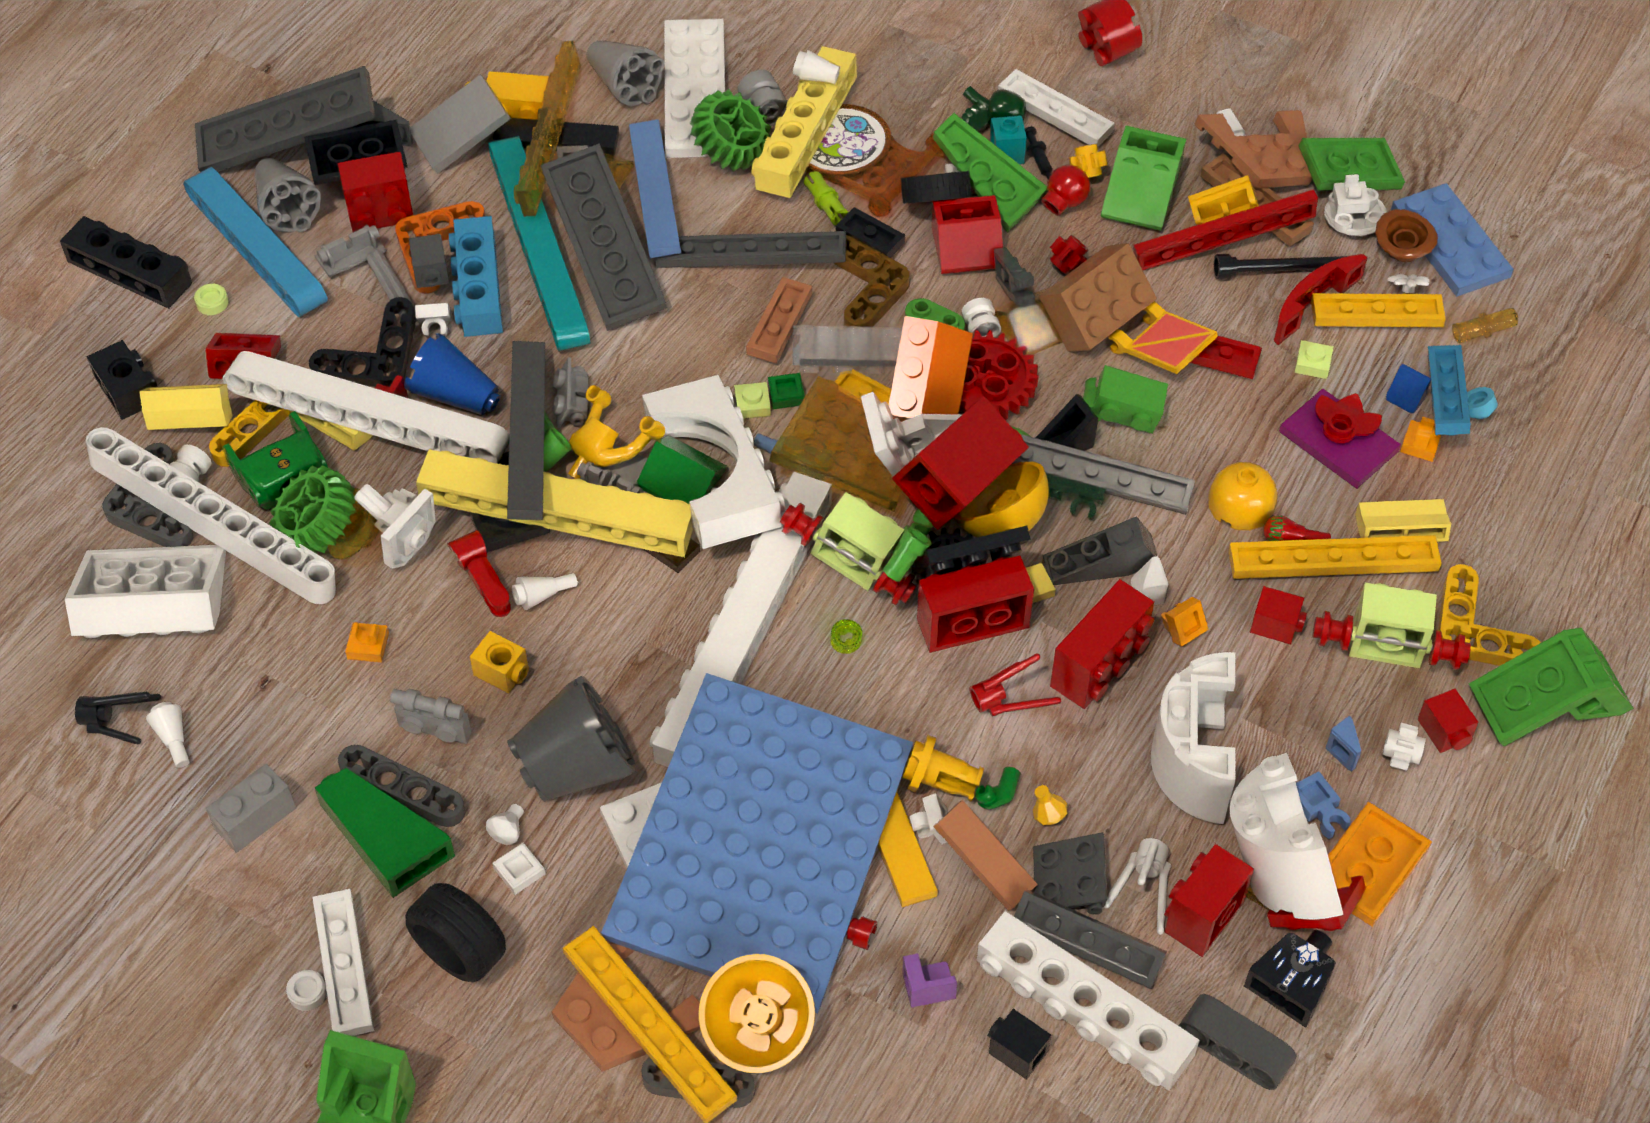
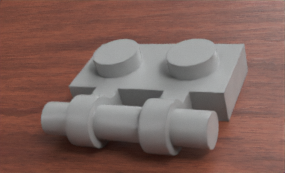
(431, 716)

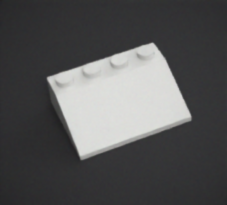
(146, 591)

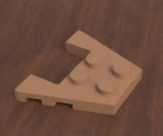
(1266, 159)
(599, 1031)

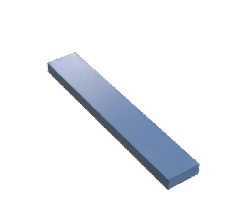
(654, 189)

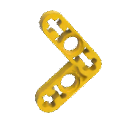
(1453, 624)

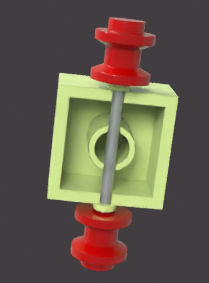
(853, 542)
(1393, 629)

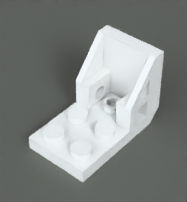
(899, 441)

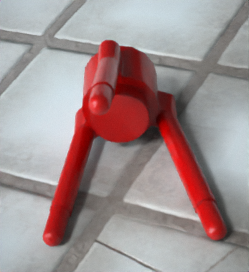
(990, 692)

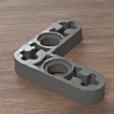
(138, 508)

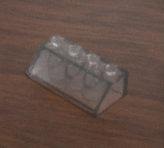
(845, 348)

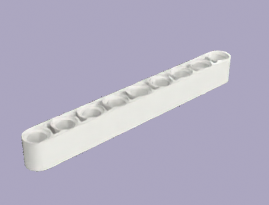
(364, 408)
(211, 515)

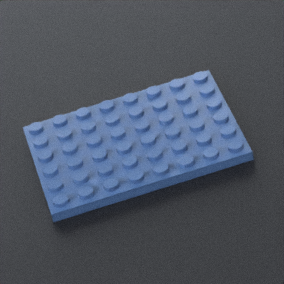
(758, 835)

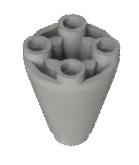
(627, 70)
(285, 196)

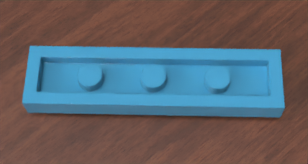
(1448, 390)

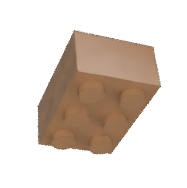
(1098, 297)

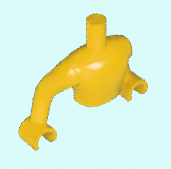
(596, 440)

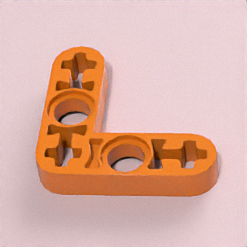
(423, 224)

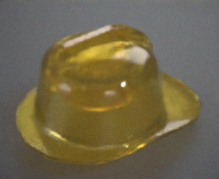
(357, 535)

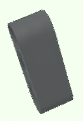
(1238, 1041)

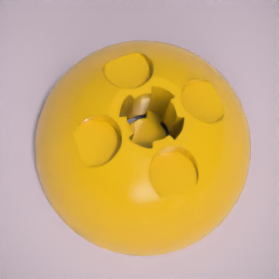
(1009, 502)
(735, 1007)

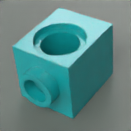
(1009, 136)

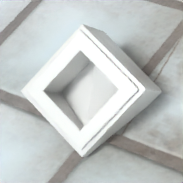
(1151, 581)

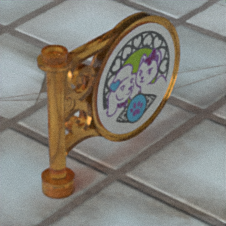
(858, 147)

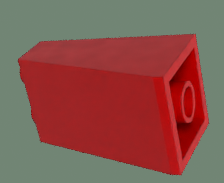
(960, 462)

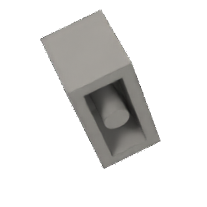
(251, 808)

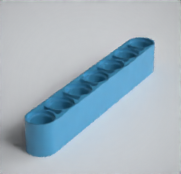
(255, 242)

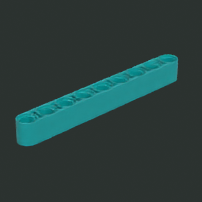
(540, 251)

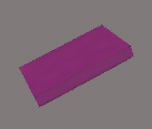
(1351, 460)

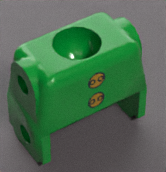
(272, 466)

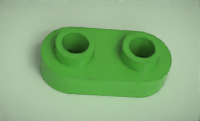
(929, 310)

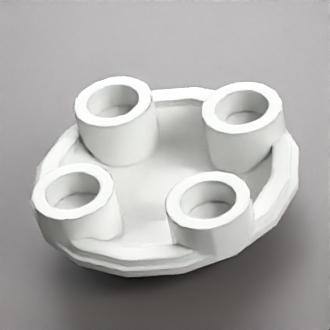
(1355, 223)

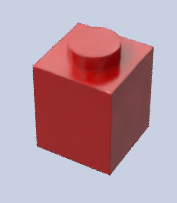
(1278, 615)
(1448, 721)

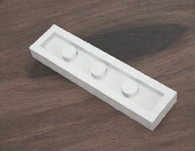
(1059, 109)
(343, 963)

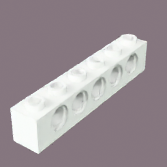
(1077, 980)

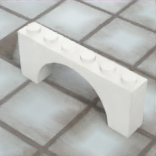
(747, 498)

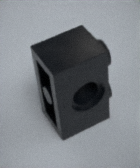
(121, 377)

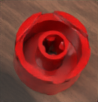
(1109, 30)

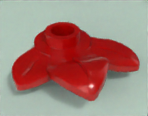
(1345, 418)

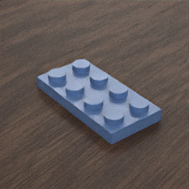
(1463, 250)

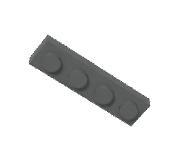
(1091, 939)

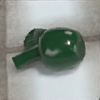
(1001, 104)

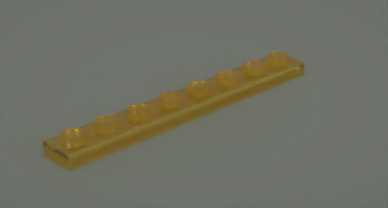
(548, 128)

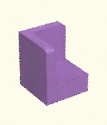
(928, 982)

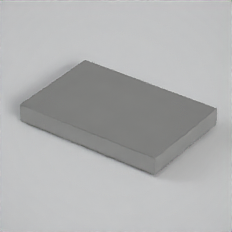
(459, 123)

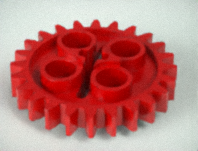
(999, 374)

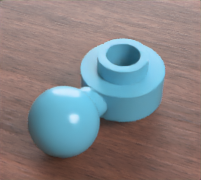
(1481, 402)

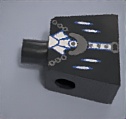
(1293, 975)

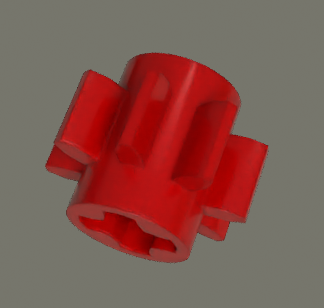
(1068, 253)

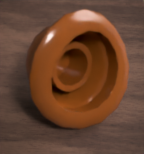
(1405, 235)

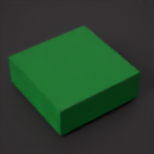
(786, 390)

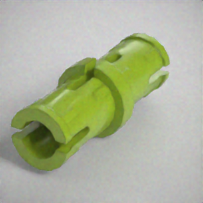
(825, 197)

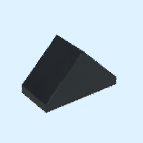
(1072, 426)

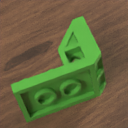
(1547, 682)
(363, 1082)

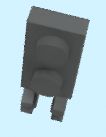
(1013, 278)

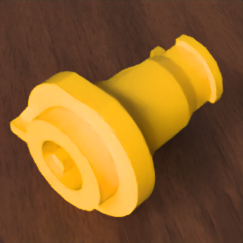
(940, 770)

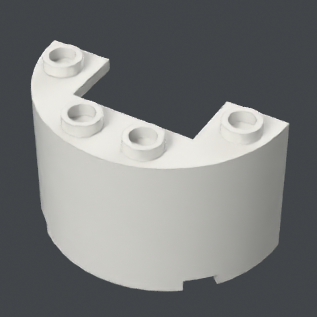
(1191, 774)
(1280, 845)

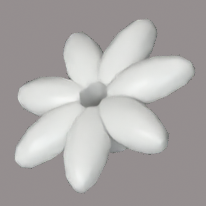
(1410, 282)

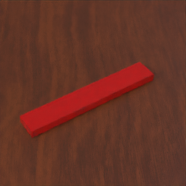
(1226, 230)

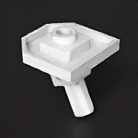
(402, 528)

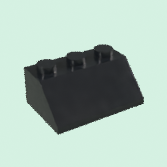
(349, 144)

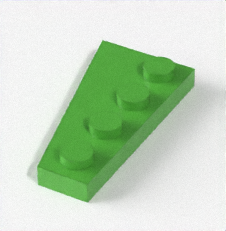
(990, 170)

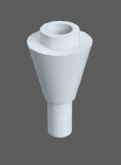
(534, 590)
(167, 723)

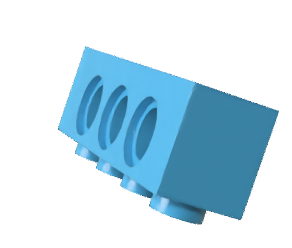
(477, 276)

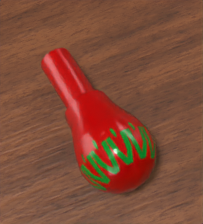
(1283, 529)

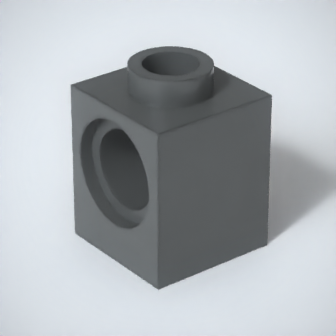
(428, 261)

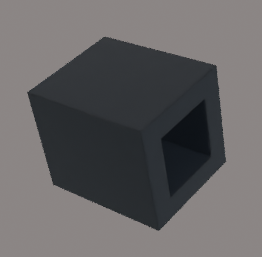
(1018, 1043)

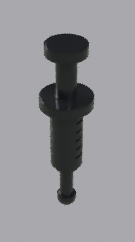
(1036, 150)

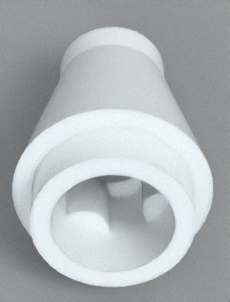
(815, 68)

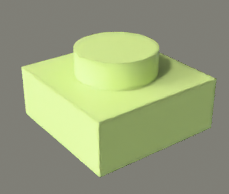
(1314, 359)
(753, 399)

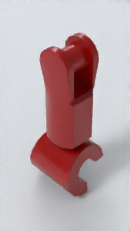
(473, 557)

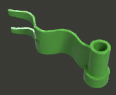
(911, 545)

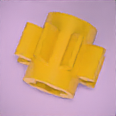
(1089, 159)

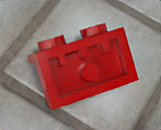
(226, 346)

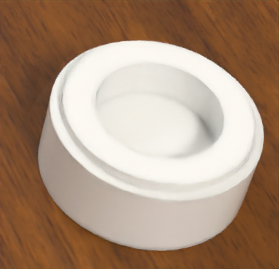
(306, 990)

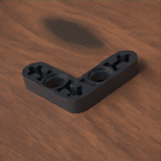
(378, 361)

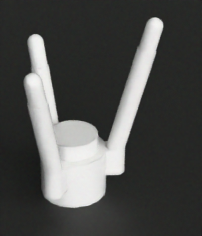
(1149, 862)

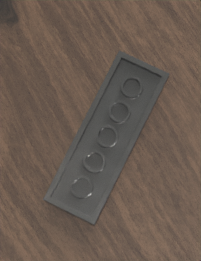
(284, 120)
(603, 237)

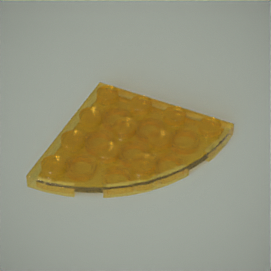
(833, 444)

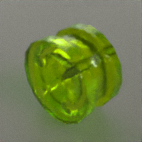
(842, 628)

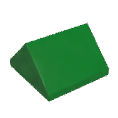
(679, 471)

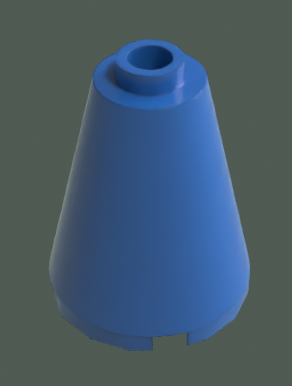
(451, 378)

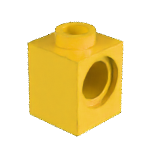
(495, 650)

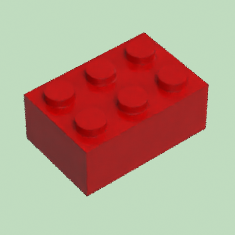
(974, 603)
(1102, 644)

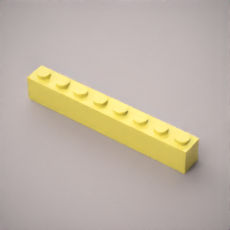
(567, 504)

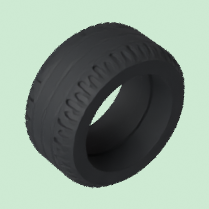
(455, 932)

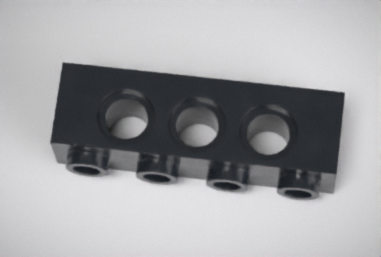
(126, 261)

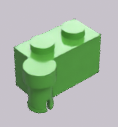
(1126, 398)

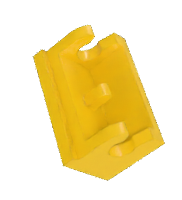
(1223, 200)

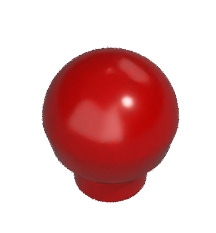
(1066, 188)

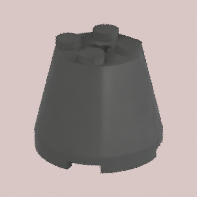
(572, 744)

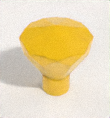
(1049, 807)

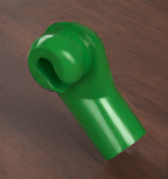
(999, 795)

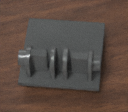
(1072, 872)

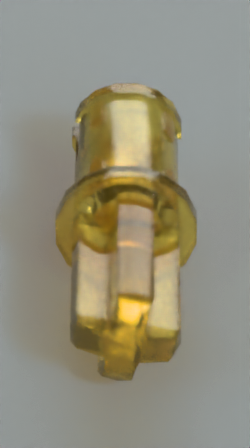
(1485, 325)

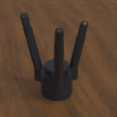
(96, 710)

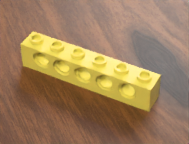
(803, 127)

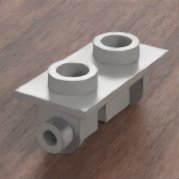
(346, 254)
(569, 383)

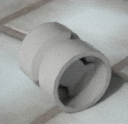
(765, 93)

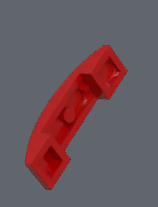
(1338, 274)

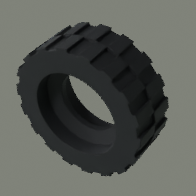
(936, 187)

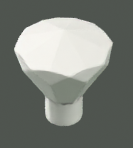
(505, 826)

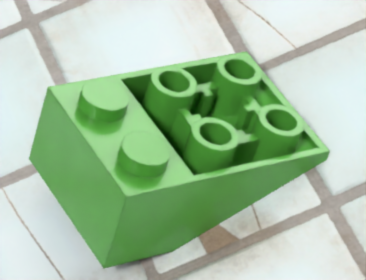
(1143, 177)

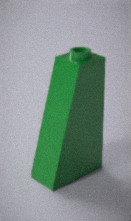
(385, 833)

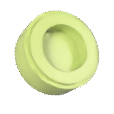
(211, 299)

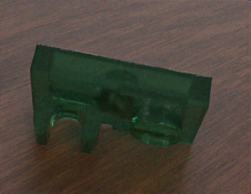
(1082, 492)

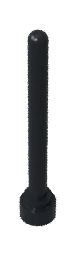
(1228, 266)

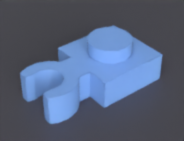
(1320, 802)

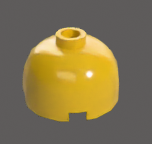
(1243, 496)

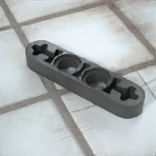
(404, 781)

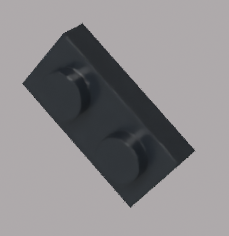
(871, 232)

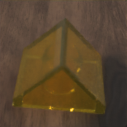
(1028, 325)

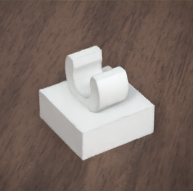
(1351, 196)
(433, 314)
(924, 821)

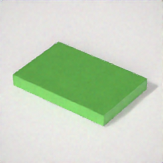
(1335, 158)

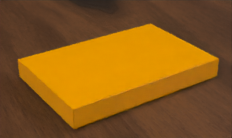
(1382, 853)

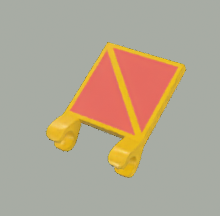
(1167, 342)

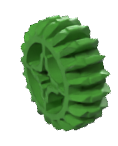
(729, 129)
(314, 508)

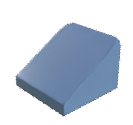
(1344, 744)

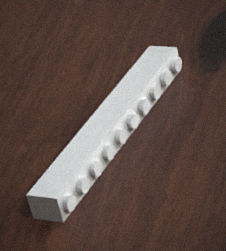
(746, 610)

